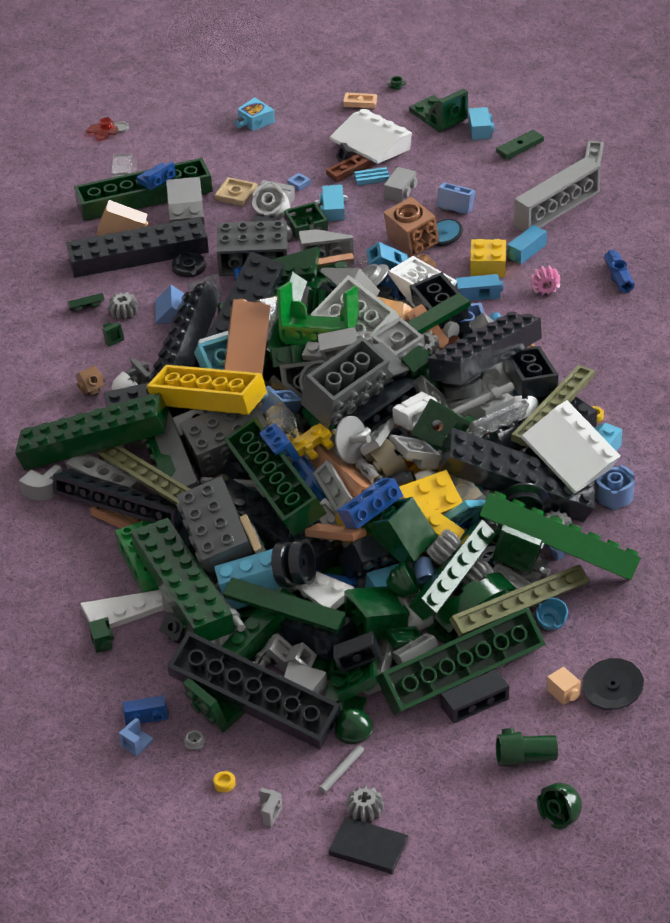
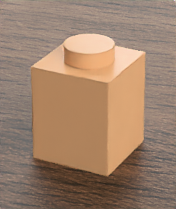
(563, 686)

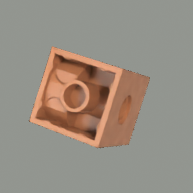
(411, 226)

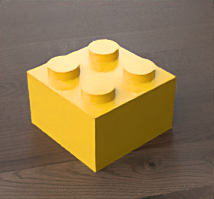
(488, 257)

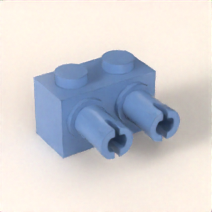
(455, 198)
(273, 397)

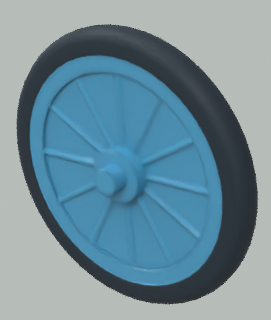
(448, 231)

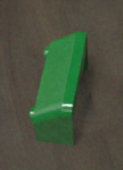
(299, 328)

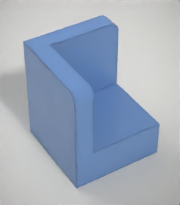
(133, 738)

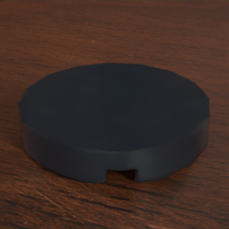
(188, 265)

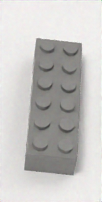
(557, 194)

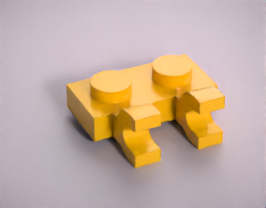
(306, 442)

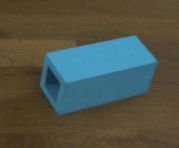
(527, 244)
(384, 254)
(480, 287)

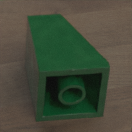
(402, 530)
(374, 610)

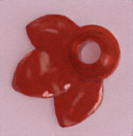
(103, 128)

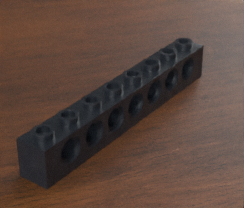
(115, 497)

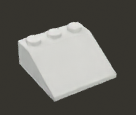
(411, 272)

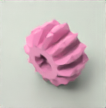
(545, 280)

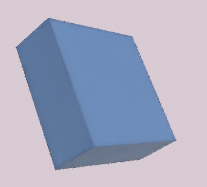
(299, 181)

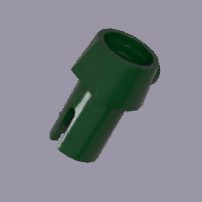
(515, 749)

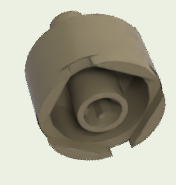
(386, 459)

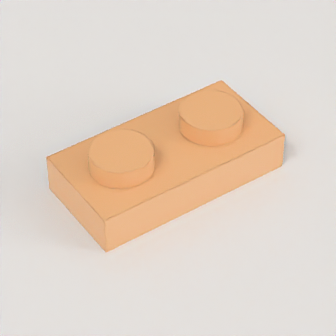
(360, 100)

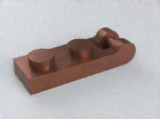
(348, 167)

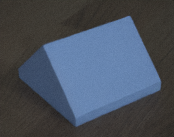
(167, 305)

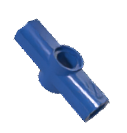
(619, 271)
(306, 471)

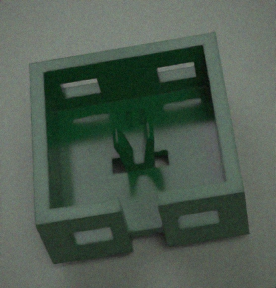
(302, 218)

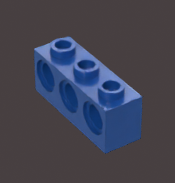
(370, 503)

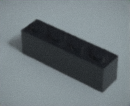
(380, 406)

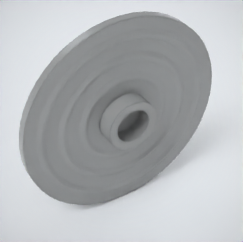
(350, 437)

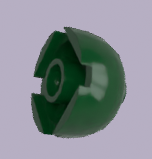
(559, 800)

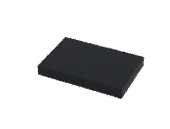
(368, 845)

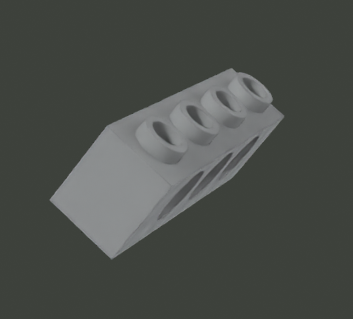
(95, 467)

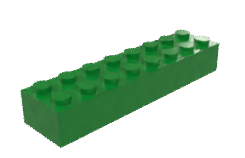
(561, 537)

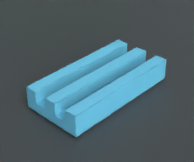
(371, 176)

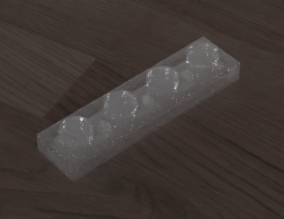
(498, 419)

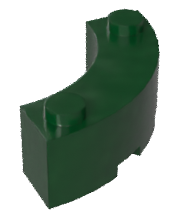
(473, 594)

